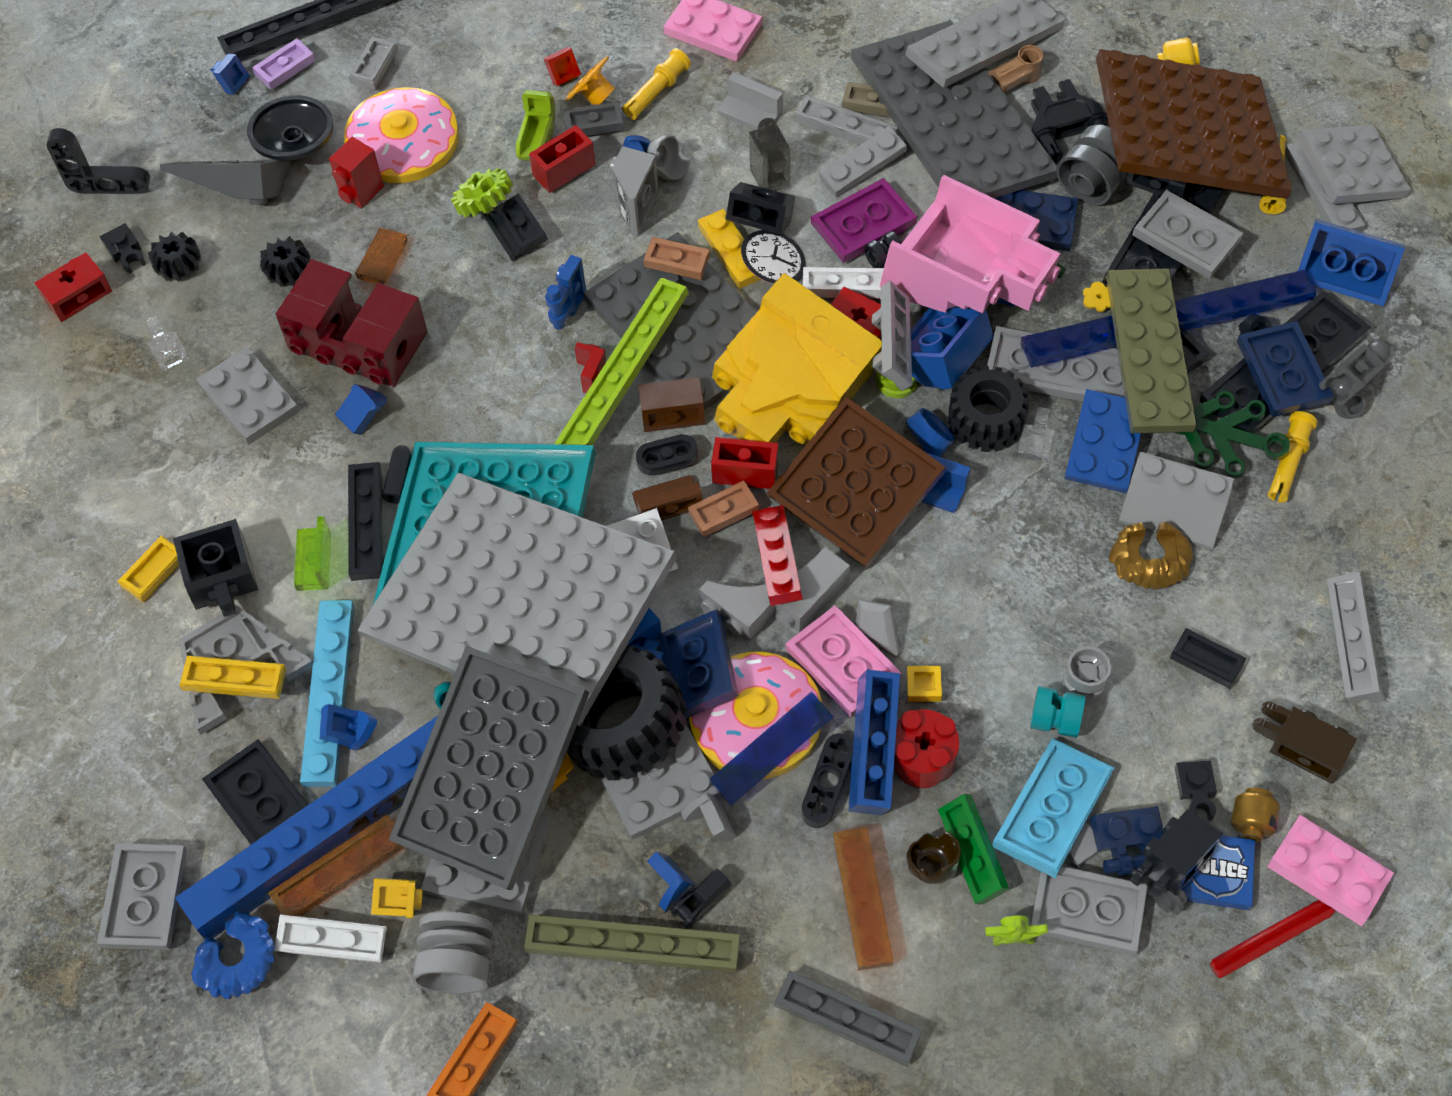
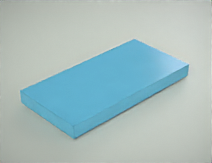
(1053, 808)

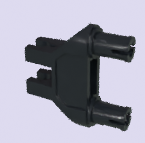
(1063, 117)

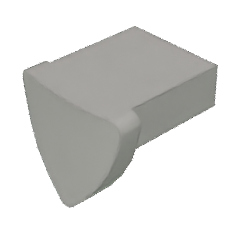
(714, 814)

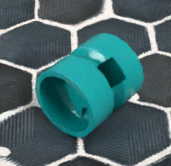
(1057, 711)

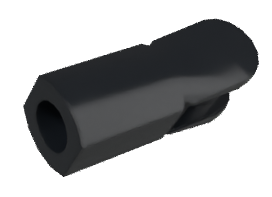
(396, 474)
(705, 895)

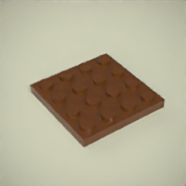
(856, 482)

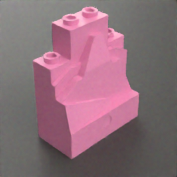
(971, 254)

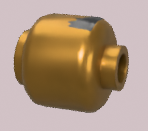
(1255, 814)

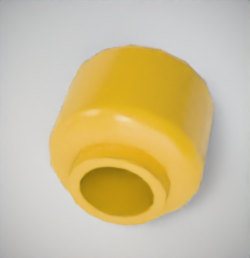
(1180, 51)

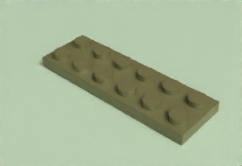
(1150, 351)

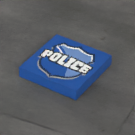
(1226, 876)

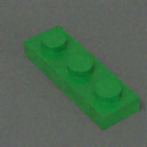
(978, 857)

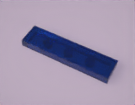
(771, 748)

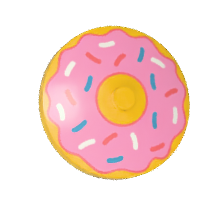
(408, 130)
(766, 691)

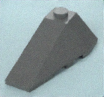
(240, 180)

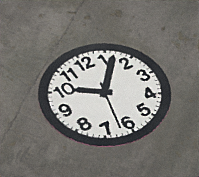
(771, 255)

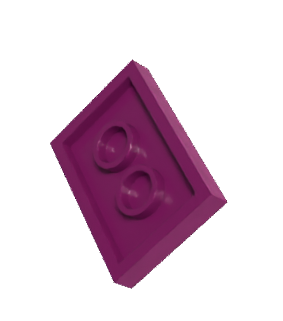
(863, 218)

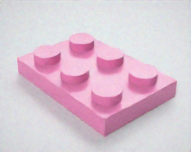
(713, 26)
(837, 656)
(1330, 870)

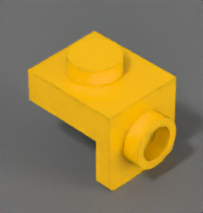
(396, 897)

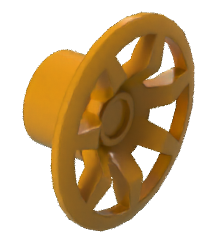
(593, 85)

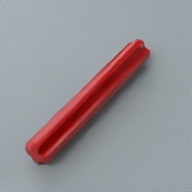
(1270, 938)

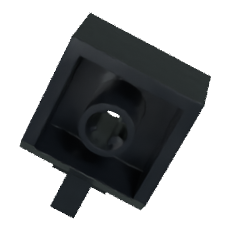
(216, 566)

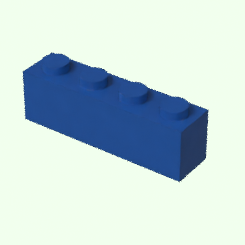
(874, 742)

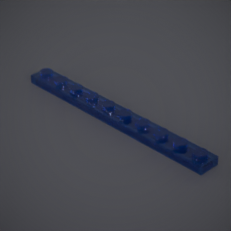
(1191, 313)

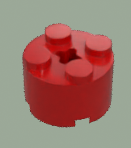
(930, 731)

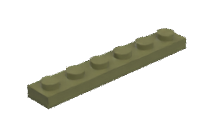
(632, 943)

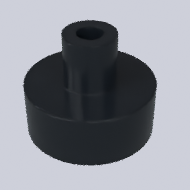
(1253, 323)

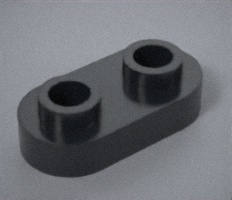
(665, 454)

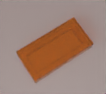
(381, 256)

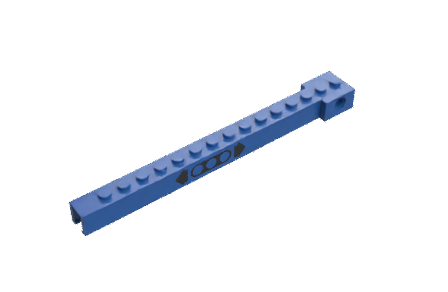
(320, 827)

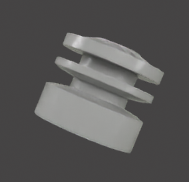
(453, 953)

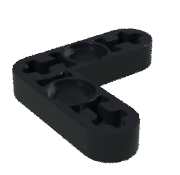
(88, 179)

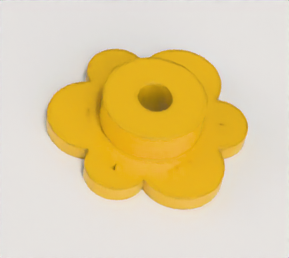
(1096, 297)

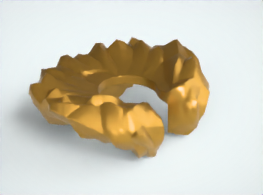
(1152, 572)

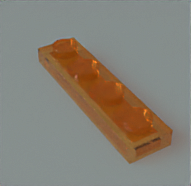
(336, 869)
(862, 899)

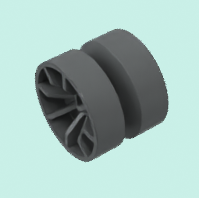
(1091, 167)

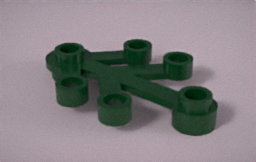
(1223, 430)

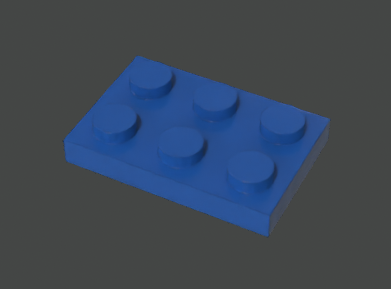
(1103, 444)

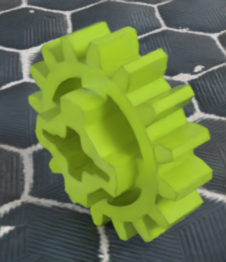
(482, 192)

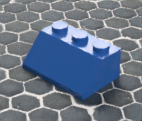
(1351, 262)
(947, 344)

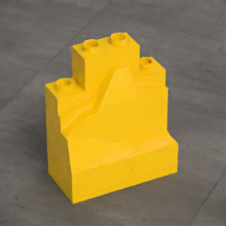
(791, 366)

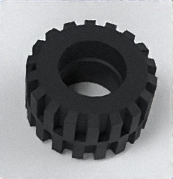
(988, 388)

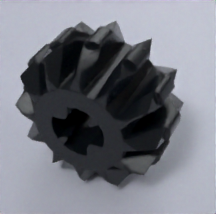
(174, 256)
(284, 261)

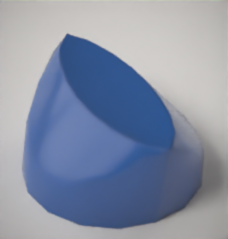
(930, 432)

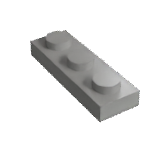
(862, 161)

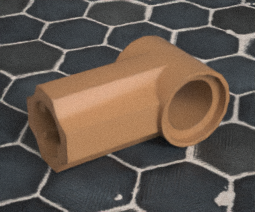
(1021, 69)

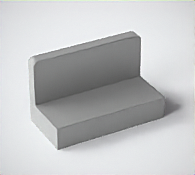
(750, 101)

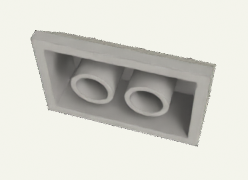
(1177, 494)

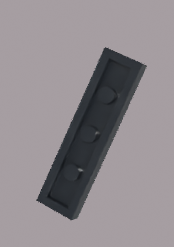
(365, 521)

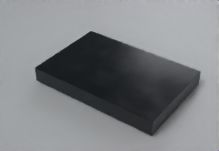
(254, 791)

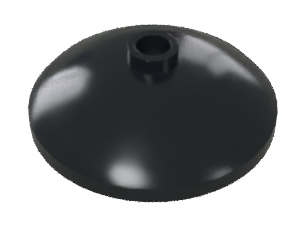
(290, 128)

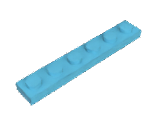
(327, 687)

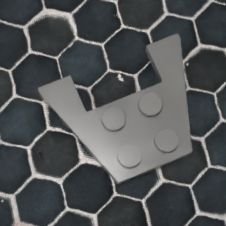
(236, 638)

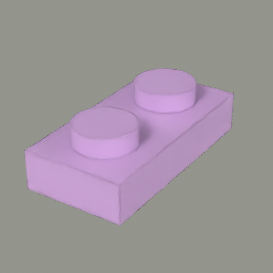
(284, 64)

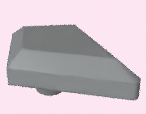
(878, 625)

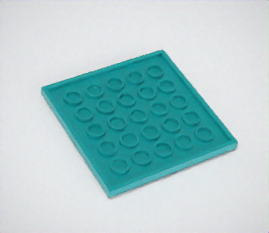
(537, 471)

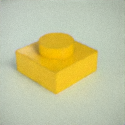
(924, 684)

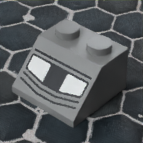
(634, 186)

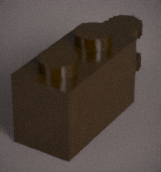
(1306, 740)

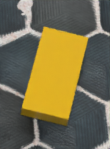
(150, 569)

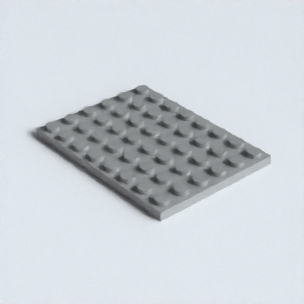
(518, 587)

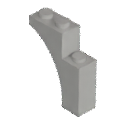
(748, 608)

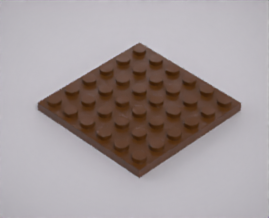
(1191, 124)

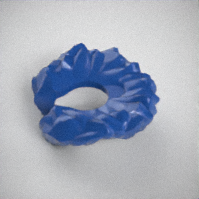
(249, 973)

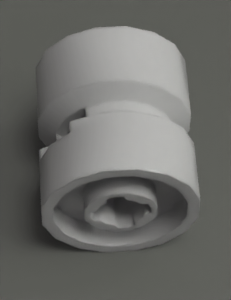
(1087, 673)

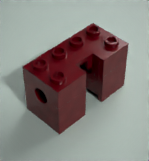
(366, 340)

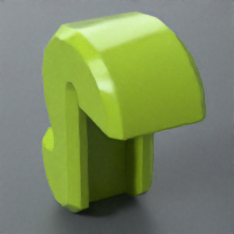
(537, 122)

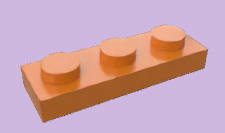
(475, 1053)

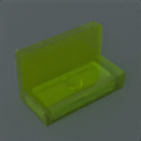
(313, 557)

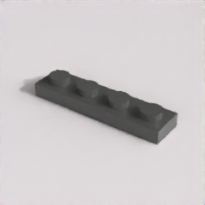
(848, 1018)

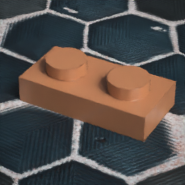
(676, 258)
(723, 508)

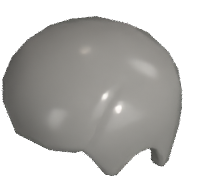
(670, 159)

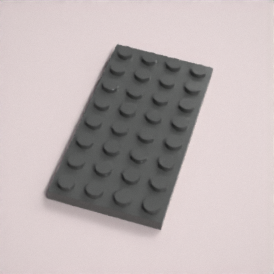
(958, 129)

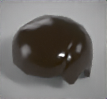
(934, 858)

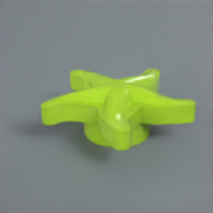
(1015, 930)

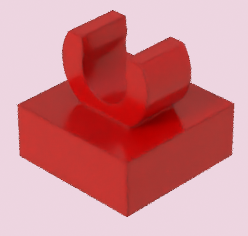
(562, 66)

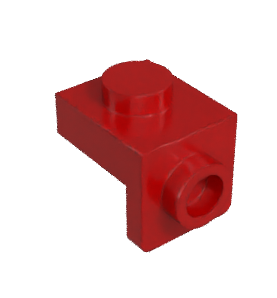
(593, 360)

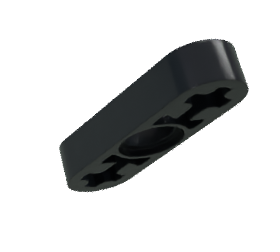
(829, 805)

